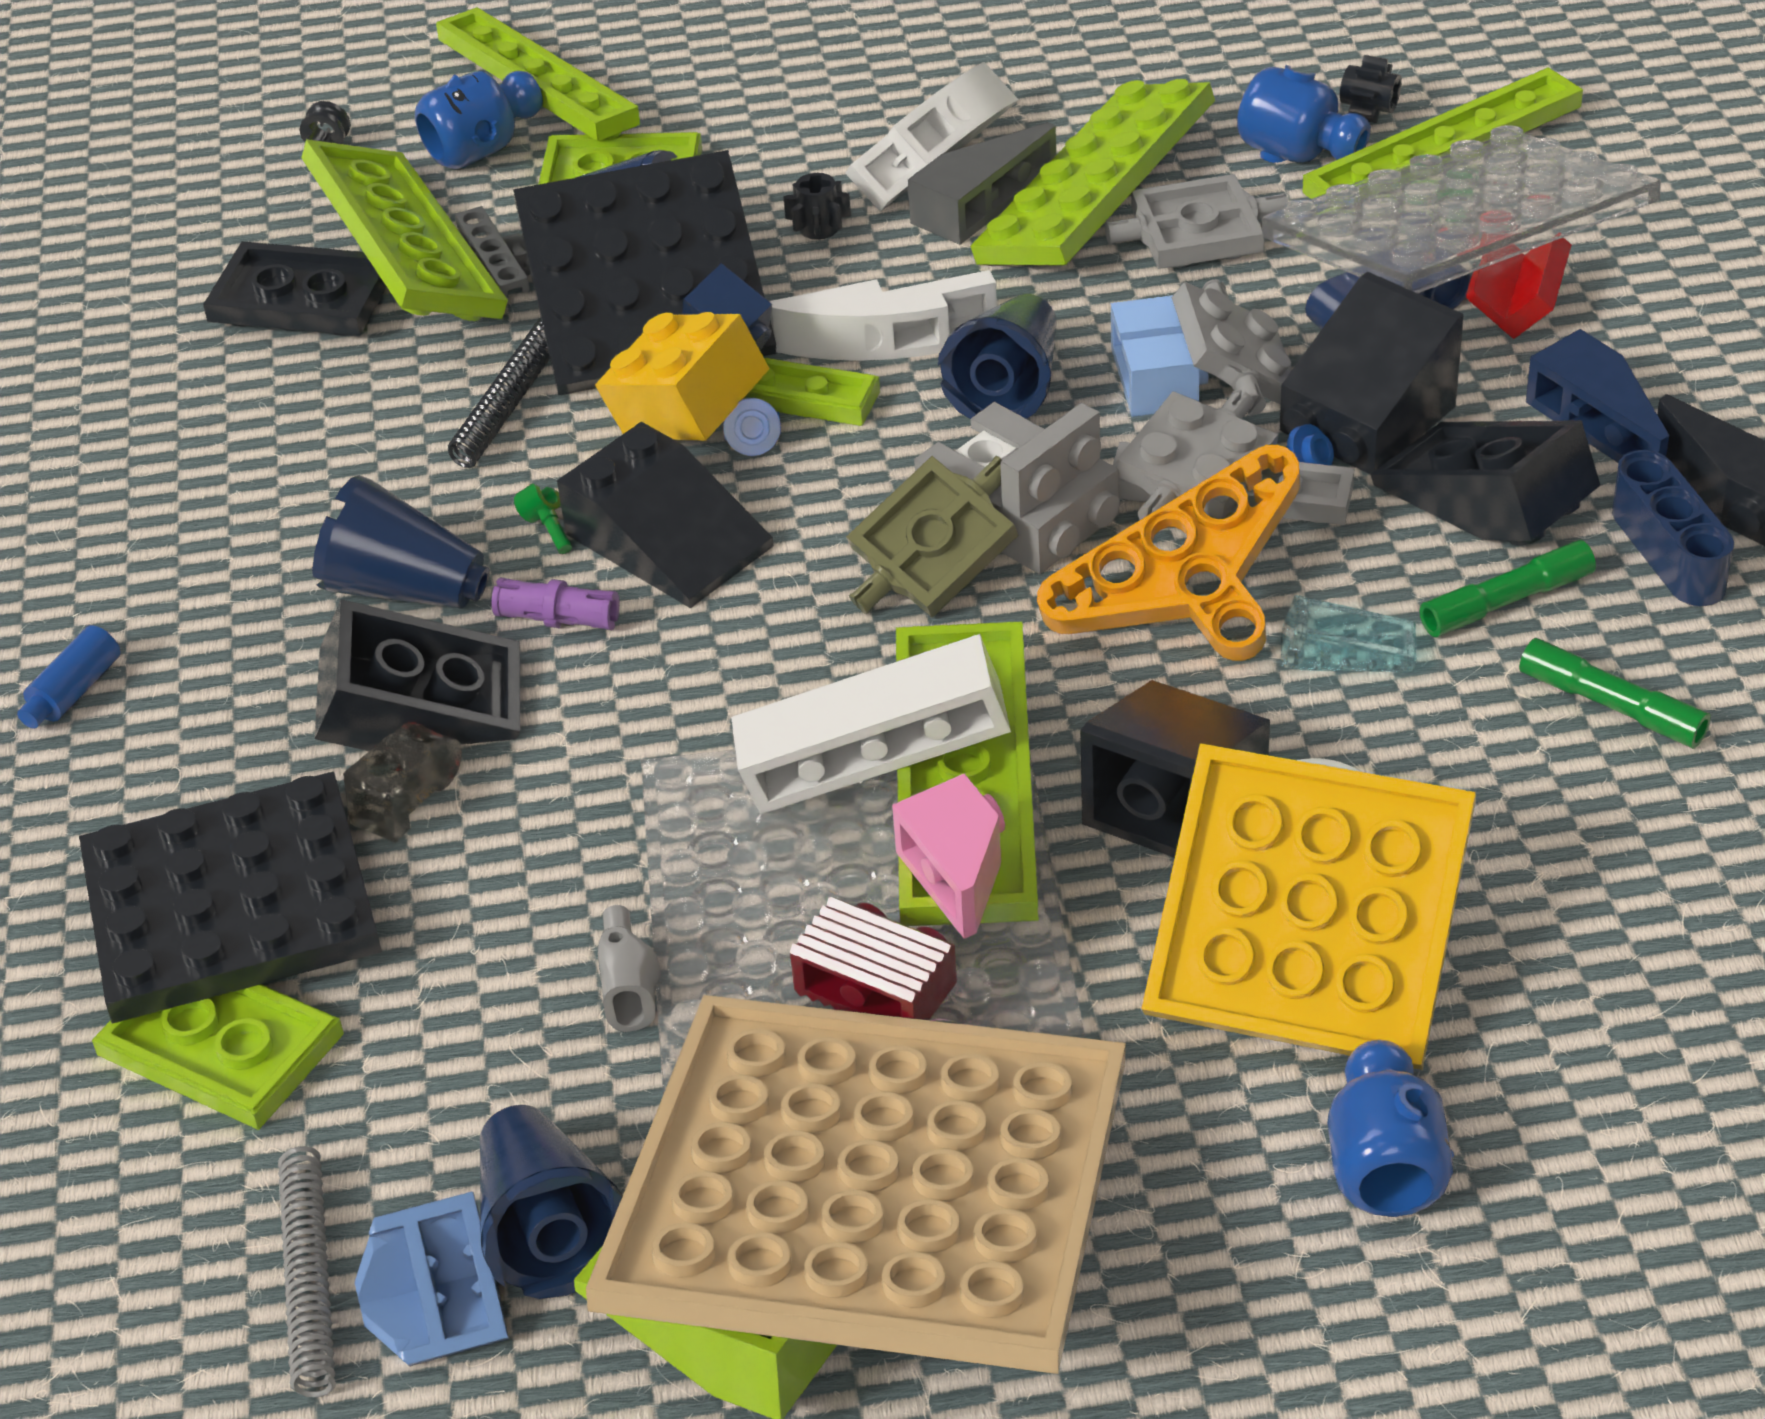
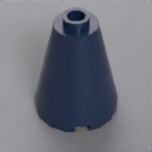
(1001, 358)
(394, 552)
(539, 1203)

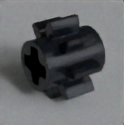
(1370, 88)
(817, 206)

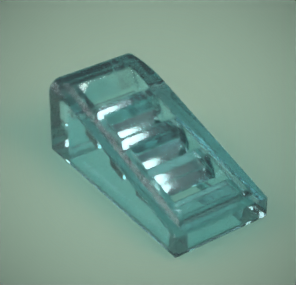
(1345, 638)

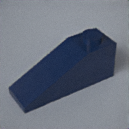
(1595, 384)

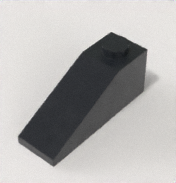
(1720, 465)

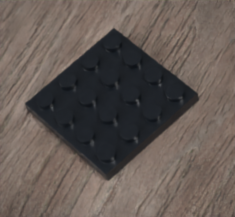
(625, 249)
(225, 896)

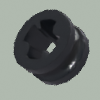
(326, 113)

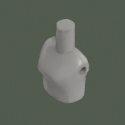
(627, 973)

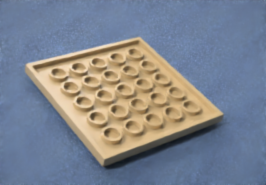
(867, 1184)

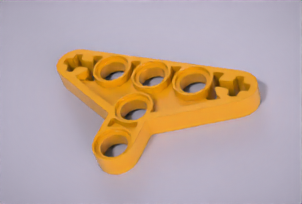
(1160, 577)

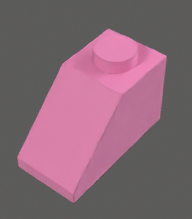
(952, 847)

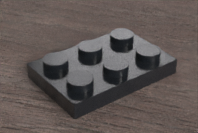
(296, 289)

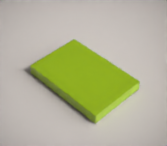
(580, 154)
(226, 1051)

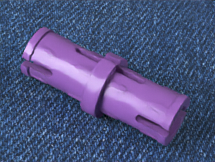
(555, 603)

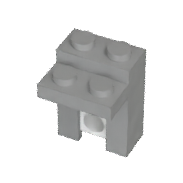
(1049, 479)

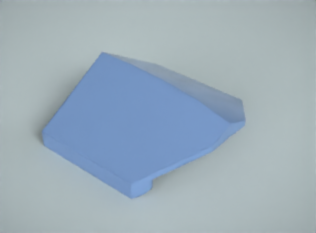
(428, 1283)

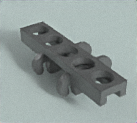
(507, 251)

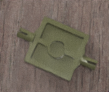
(931, 536)

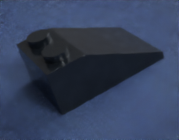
(1495, 476)
(660, 515)
(403, 669)

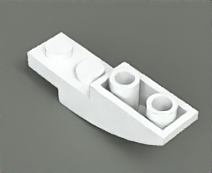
(933, 128)
(871, 324)

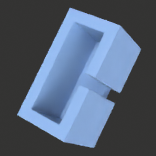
(1152, 354)

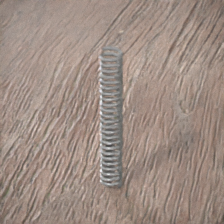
(322, 1285)

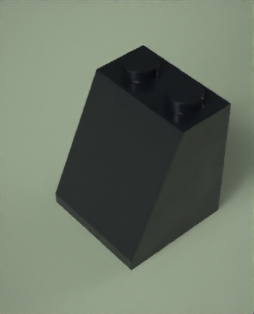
(1376, 373)
(1144, 757)

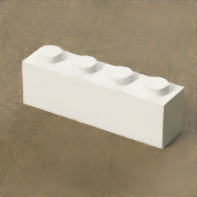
(869, 724)

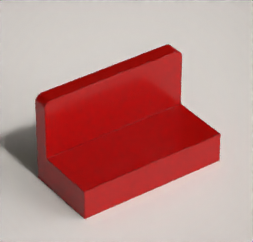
(1521, 287)

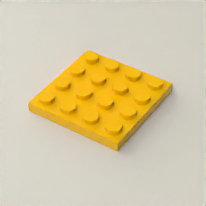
(1309, 903)

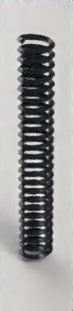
(490, 394)

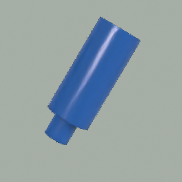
(68, 676)

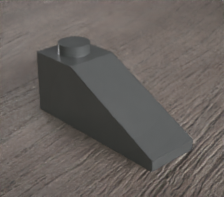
(978, 182)

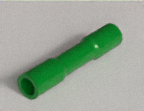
(1477, 600)
(1650, 708)

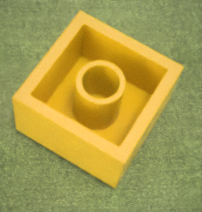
(683, 374)

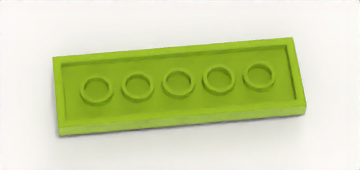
(1093, 174)
(404, 231)
(993, 766)

